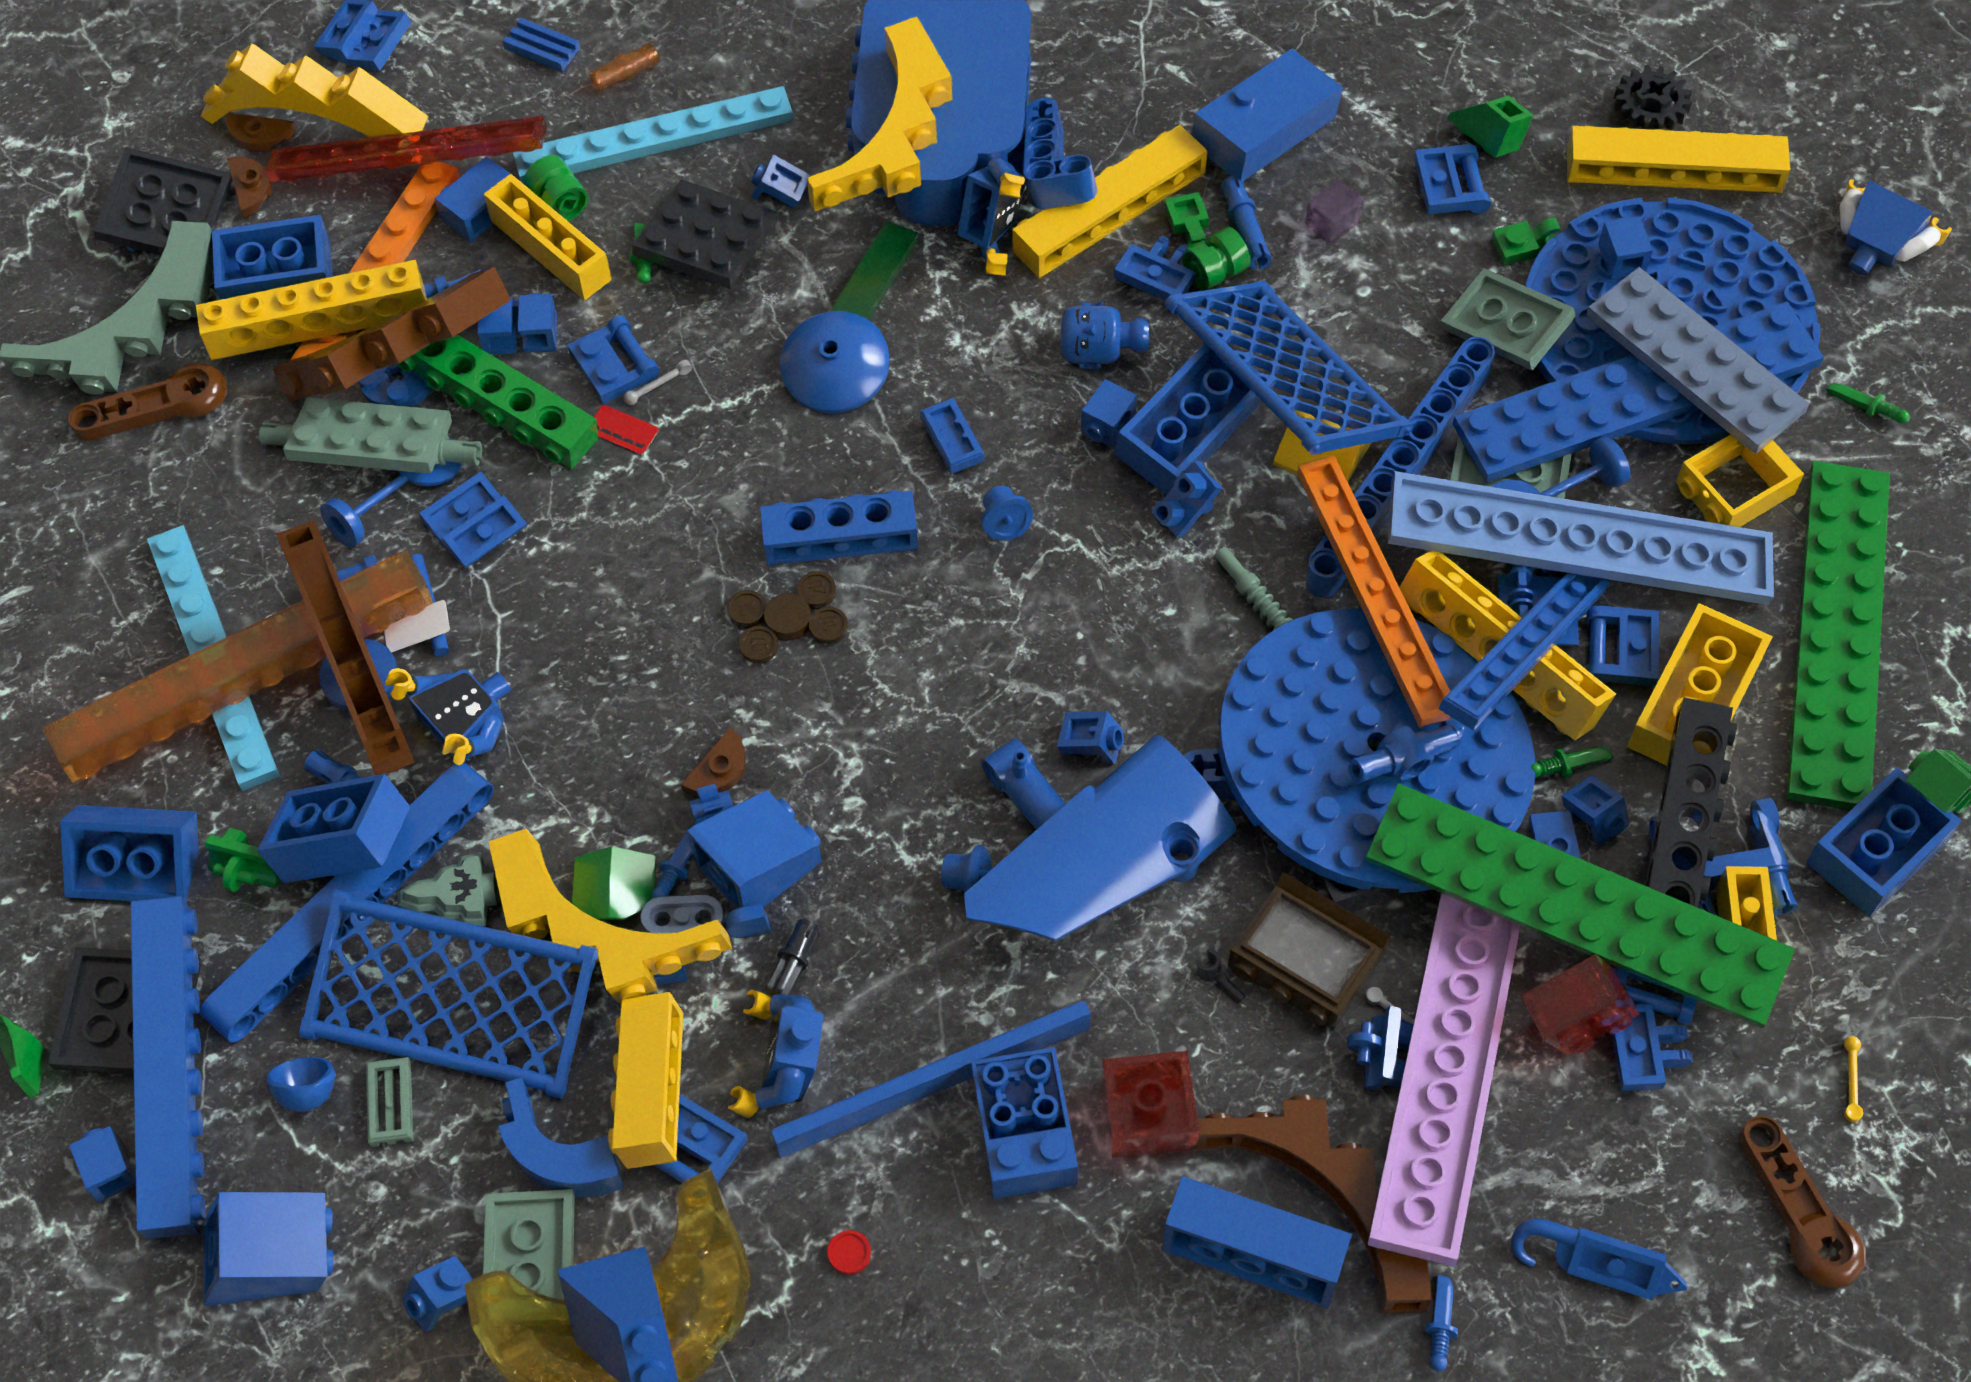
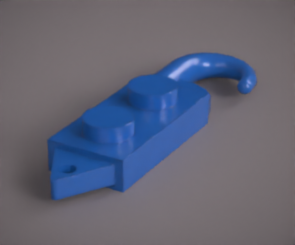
(1602, 1259)

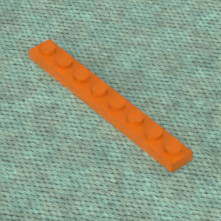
(397, 232)
(1375, 589)

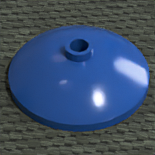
(838, 379)

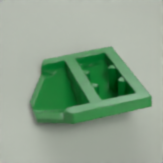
(613, 882)
(23, 1054)

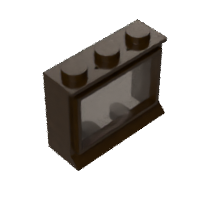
(1308, 952)

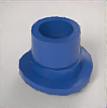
(1005, 514)
(963, 870)

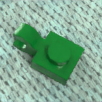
(1187, 216)
(1522, 243)

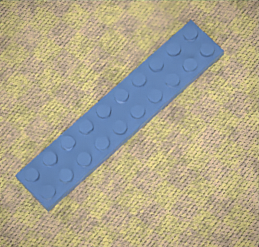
(1581, 538)

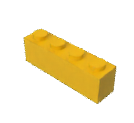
(548, 237)
(647, 1081)

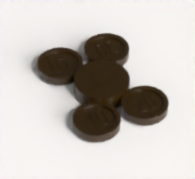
(787, 617)

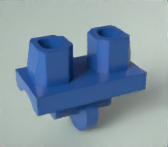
(1187, 500)
(1378, 1048)

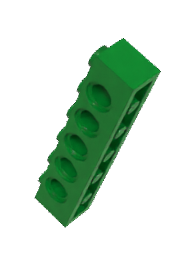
(574, 429)

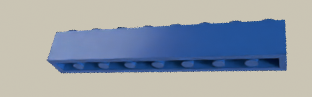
(166, 1069)

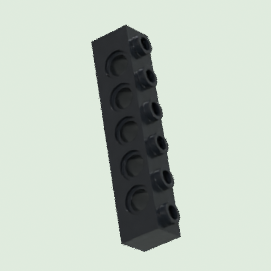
(1693, 722)

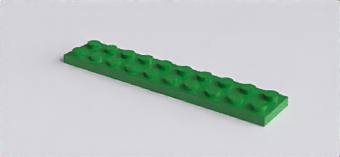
(1838, 637)
(1581, 905)

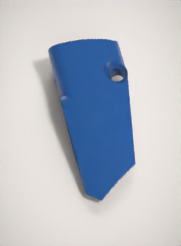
(1106, 847)

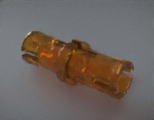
(624, 66)

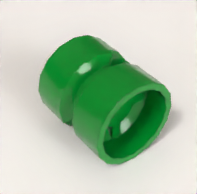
(557, 186)
(1219, 258)

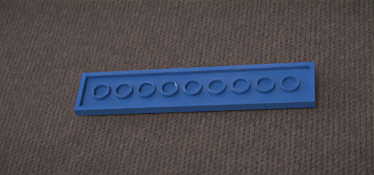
(1615, 399)

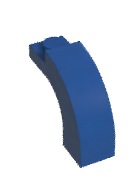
(583, 1167)

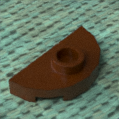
(258, 132)
(250, 183)
(721, 765)

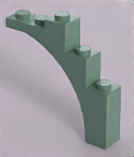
(137, 328)

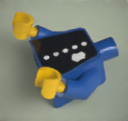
(990, 209)
(455, 708)
(790, 1052)

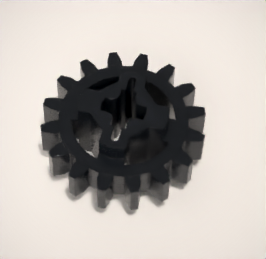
(1652, 99)

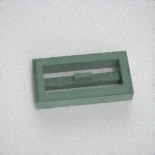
(391, 1135)

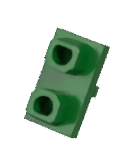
(238, 861)

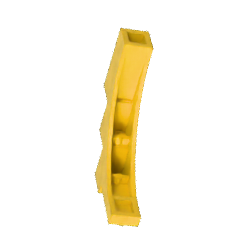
(305, 86)
(910, 126)
(625, 956)

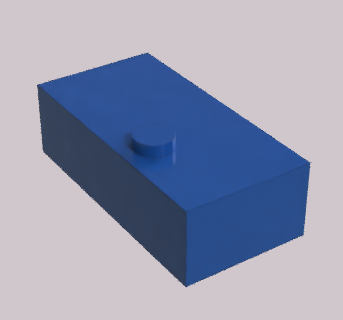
(1266, 115)
(1186, 420)
(1255, 1242)

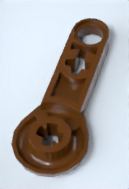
(153, 402)
(1804, 1211)

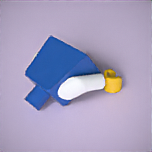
(1885, 227)

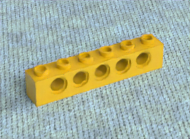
(308, 309)
(1437, 577)

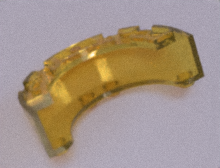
(698, 1284)

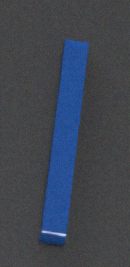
(1466, 370)
(294, 949)

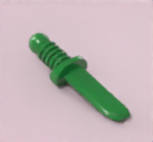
(643, 266)
(1869, 403)
(1566, 763)

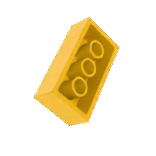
(1709, 665)

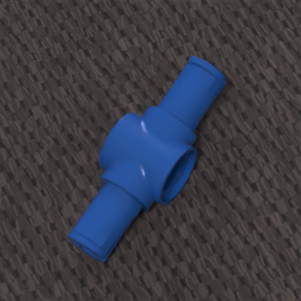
(1405, 753)

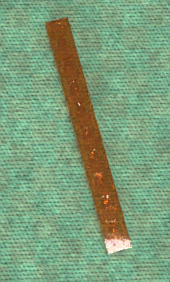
(227, 671)

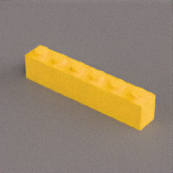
(1678, 159)
(1122, 195)

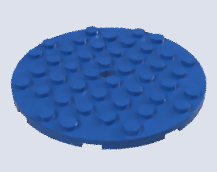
(1700, 257)
(1309, 707)

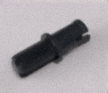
(792, 958)

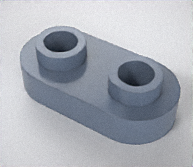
(681, 911)

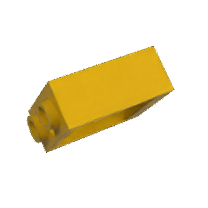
(1769, 463)

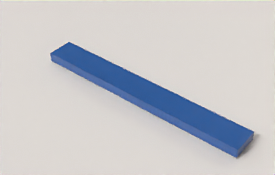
(1522, 648)
(927, 1080)

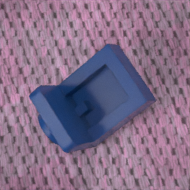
(436, 1292)

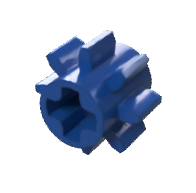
(709, 803)

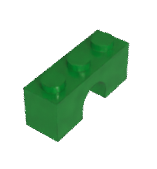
(1942, 779)

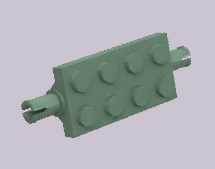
(370, 436)

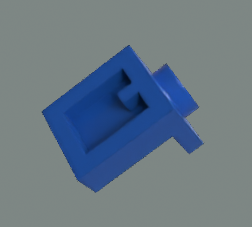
(780, 181)
(1091, 734)
(1598, 807)

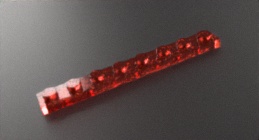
(407, 149)

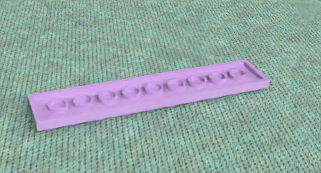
(1445, 1085)

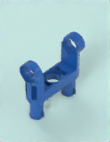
(1768, 854)

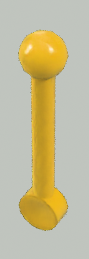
(1853, 1112)

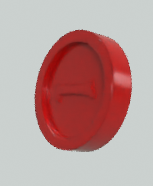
(849, 1252)

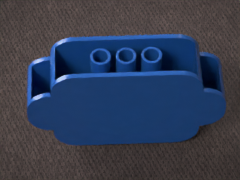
(990, 72)

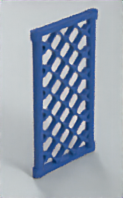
(1188, 309)
(344, 901)

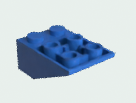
(1024, 1123)

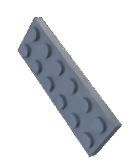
(1697, 360)

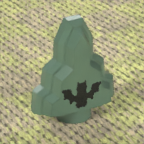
(455, 892)

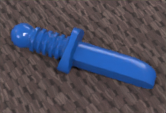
(674, 868)
(1441, 1327)

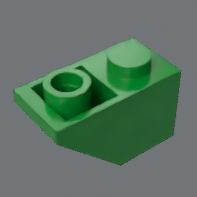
(1494, 124)

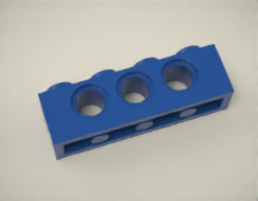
(855, 538)

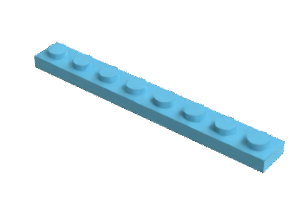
(664, 132)
(201, 628)

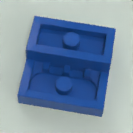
(362, 34)
(472, 520)

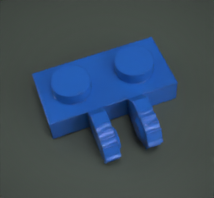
(1153, 272)
(1639, 1054)

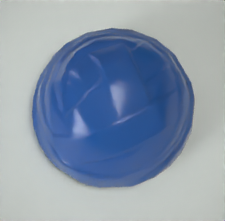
(301, 1083)

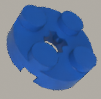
(408, 391)

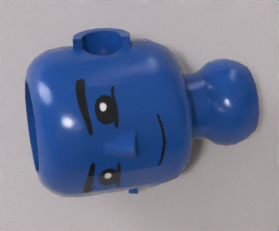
(1096, 334)

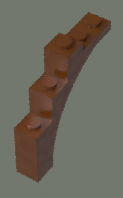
(394, 339)
(345, 648)
(1343, 1173)

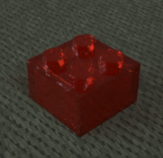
(1580, 1006)
(1149, 1104)

